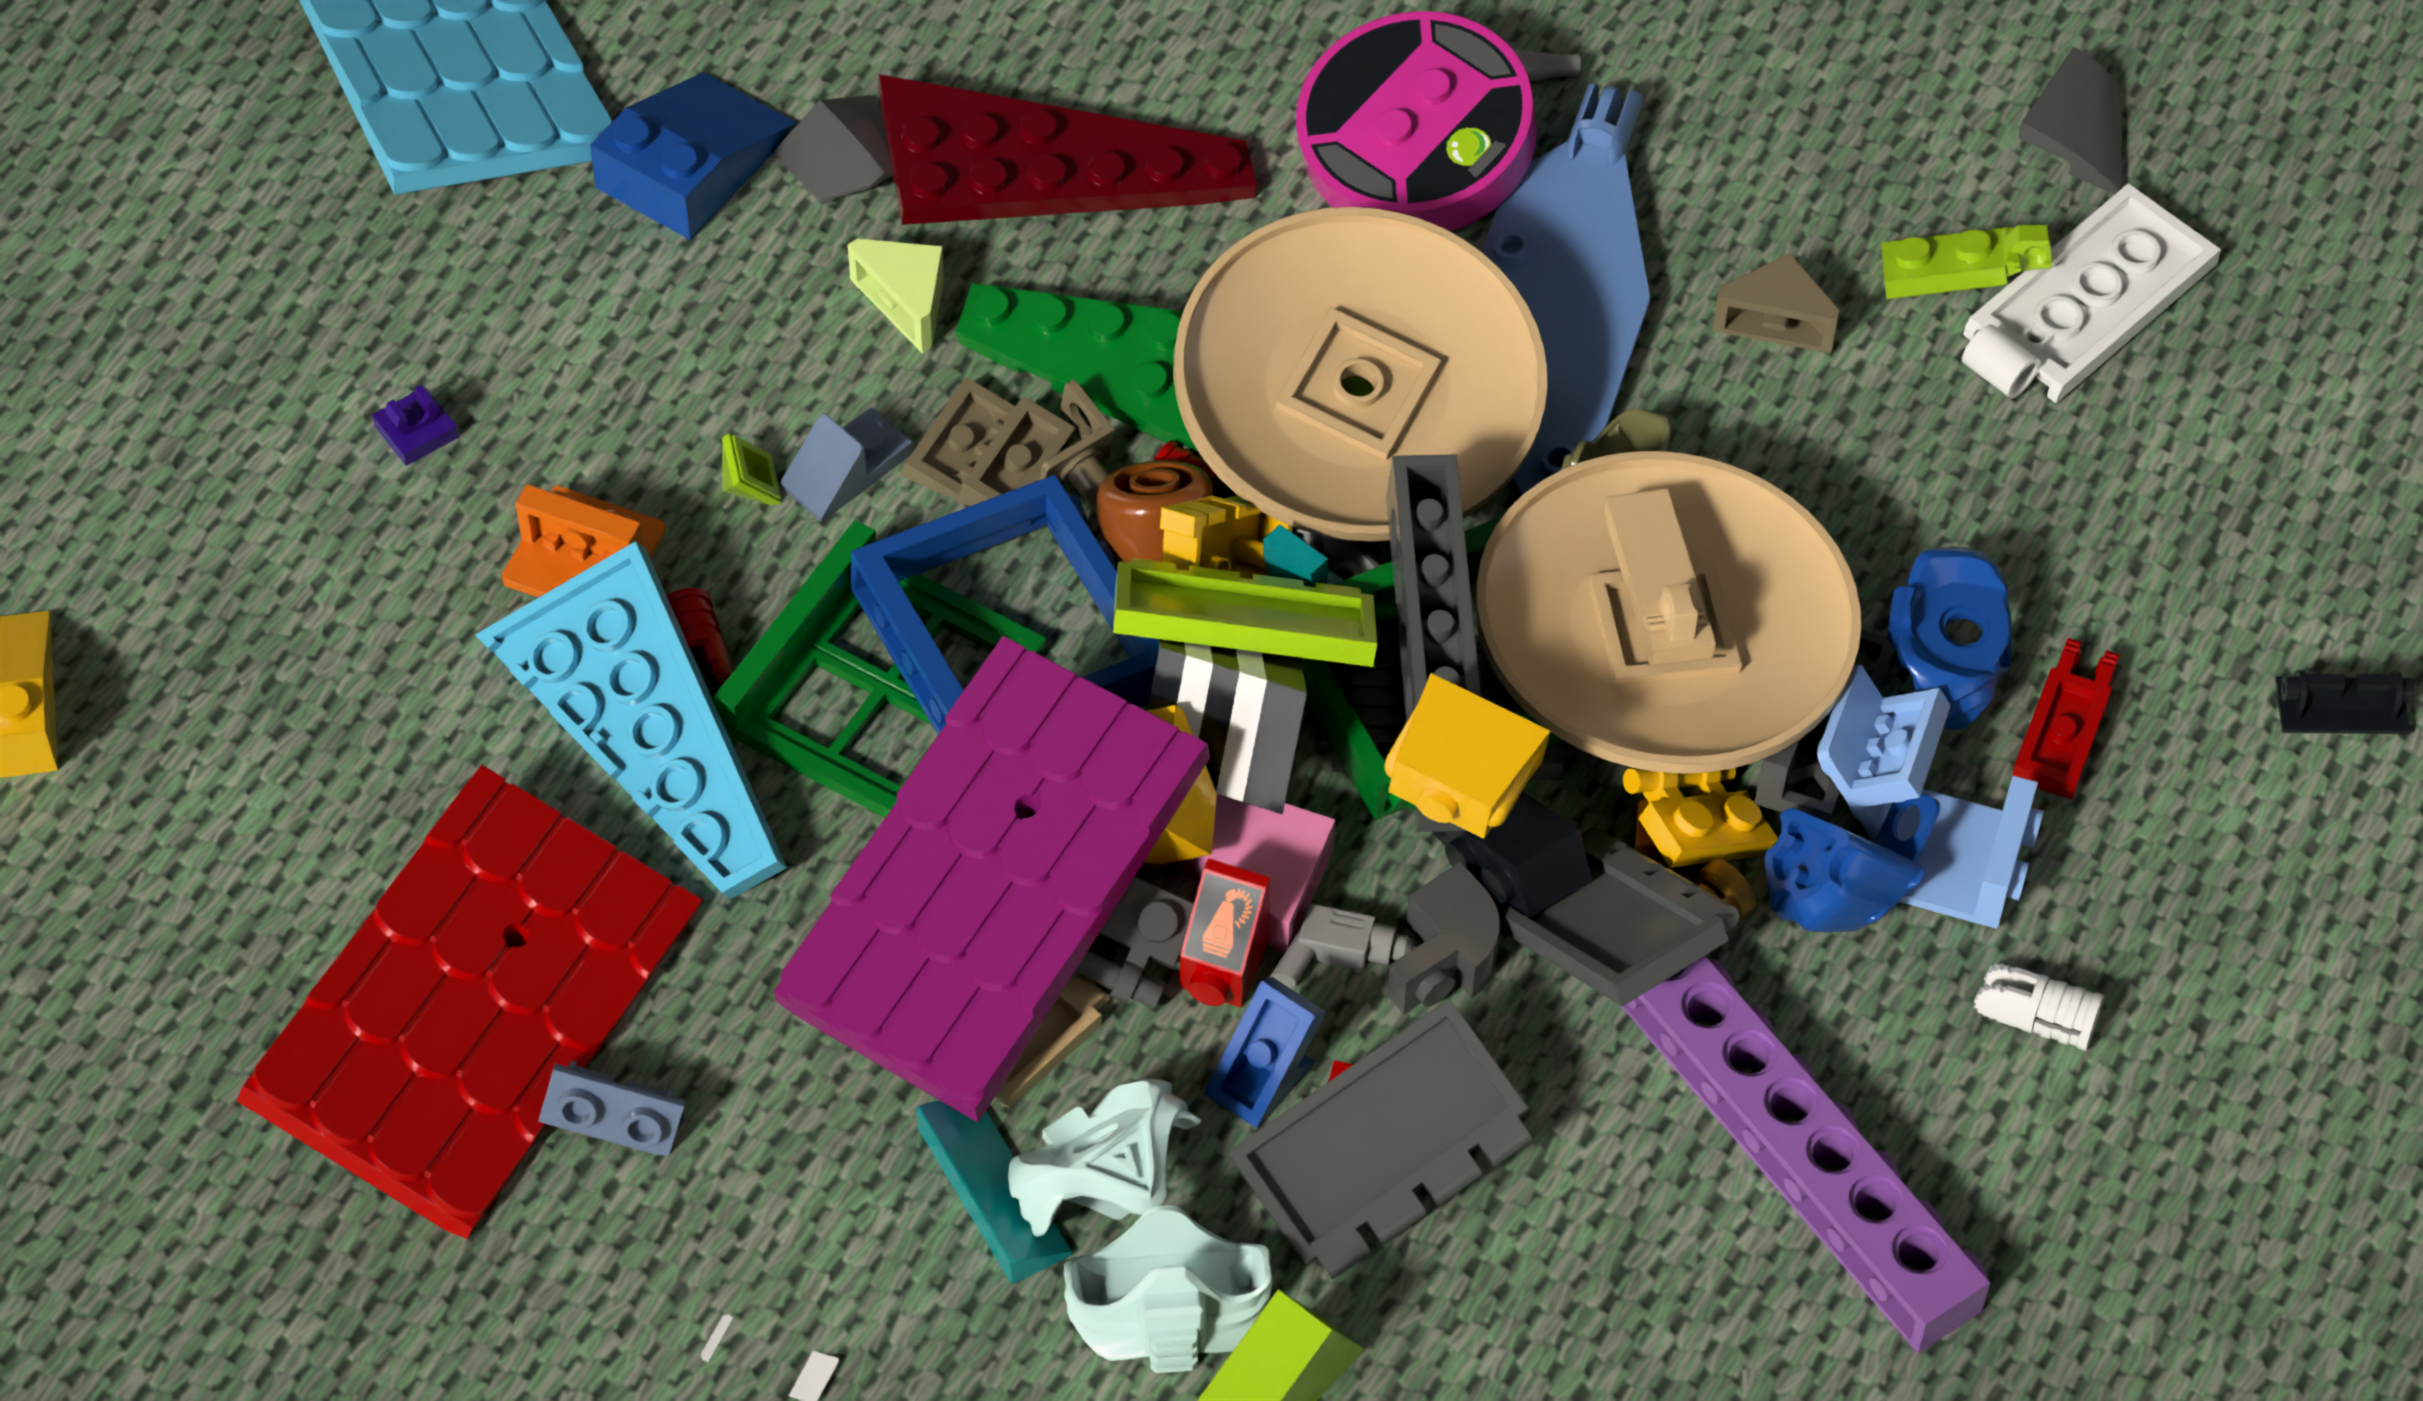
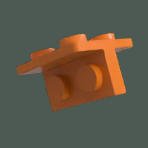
(568, 534)

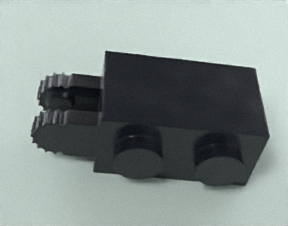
(1526, 859)

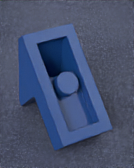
(1266, 1052)

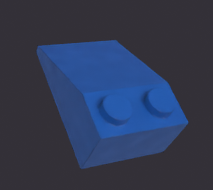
(686, 151)

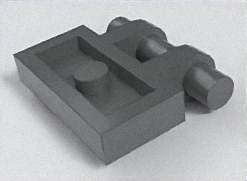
(1151, 927)

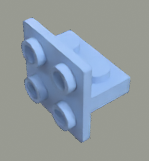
(1880, 746)

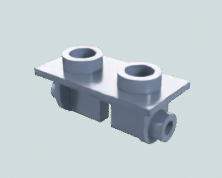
(611, 1111)

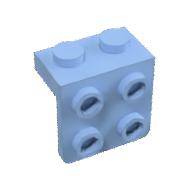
(1974, 854)

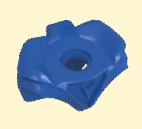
(1941, 589)

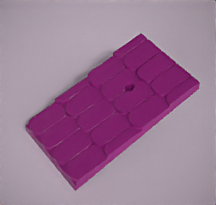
(990, 876)

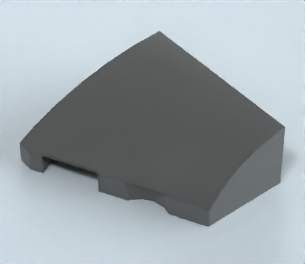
(2080, 121)

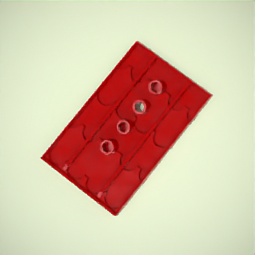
(459, 994)

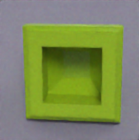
(748, 471)

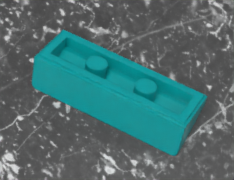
(978, 1170)

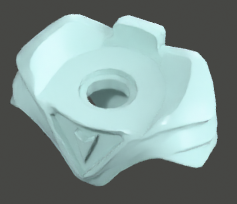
(1102, 1159)
(1167, 1292)

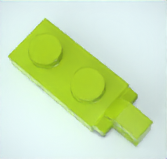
(1963, 259)

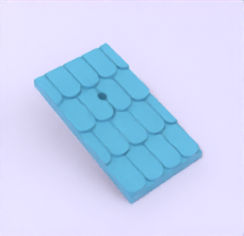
(460, 87)

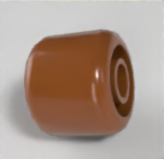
(1132, 502)

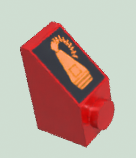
(1225, 934)

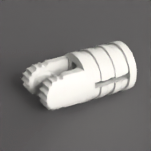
(2040, 1005)

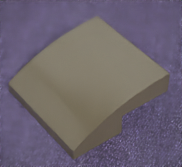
(985, 445)

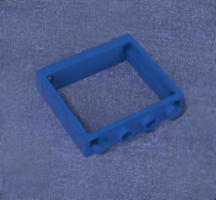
(884, 563)

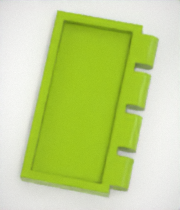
(1245, 613)

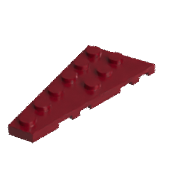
(1009, 157)

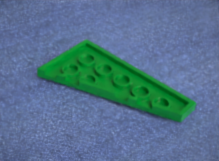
(1110, 348)

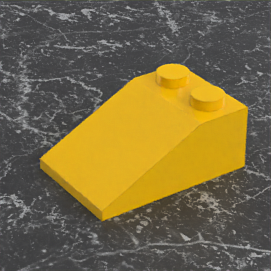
(27, 695)

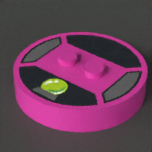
(1418, 119)

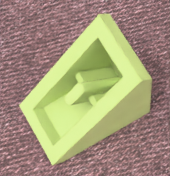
(902, 283)

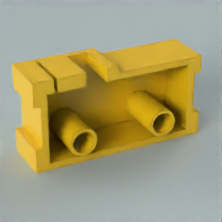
(1217, 535)

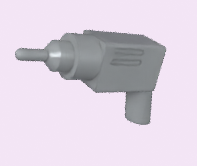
(1340, 940)

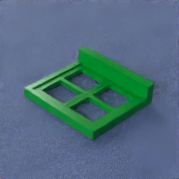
(805, 638)

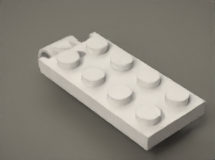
(2100, 293)

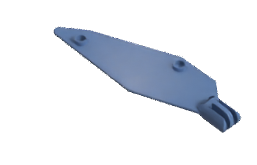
(1580, 267)

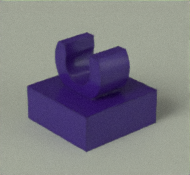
(415, 425)

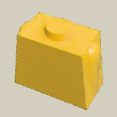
(1464, 757)

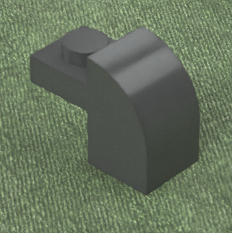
(1458, 939)

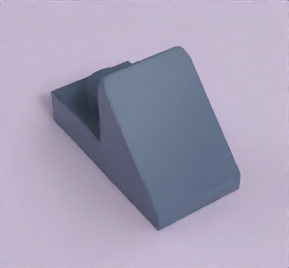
(844, 461)

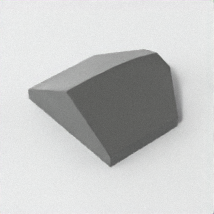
(838, 148)

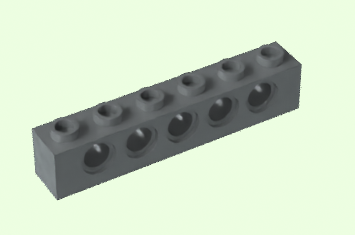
(1430, 582)

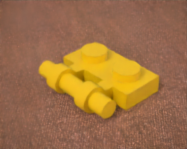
(1700, 826)

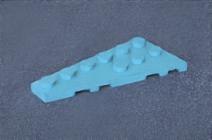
(631, 694)

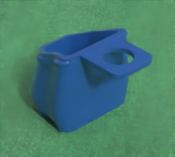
(1839, 879)

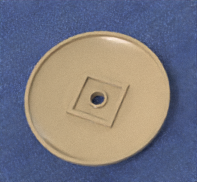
(1369, 299)
(1571, 646)

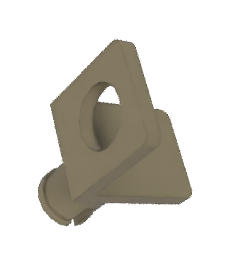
(1082, 461)

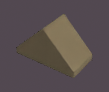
(1778, 306)

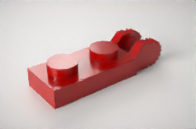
(2065, 723)

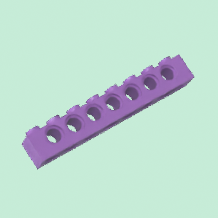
(1918, 1303)

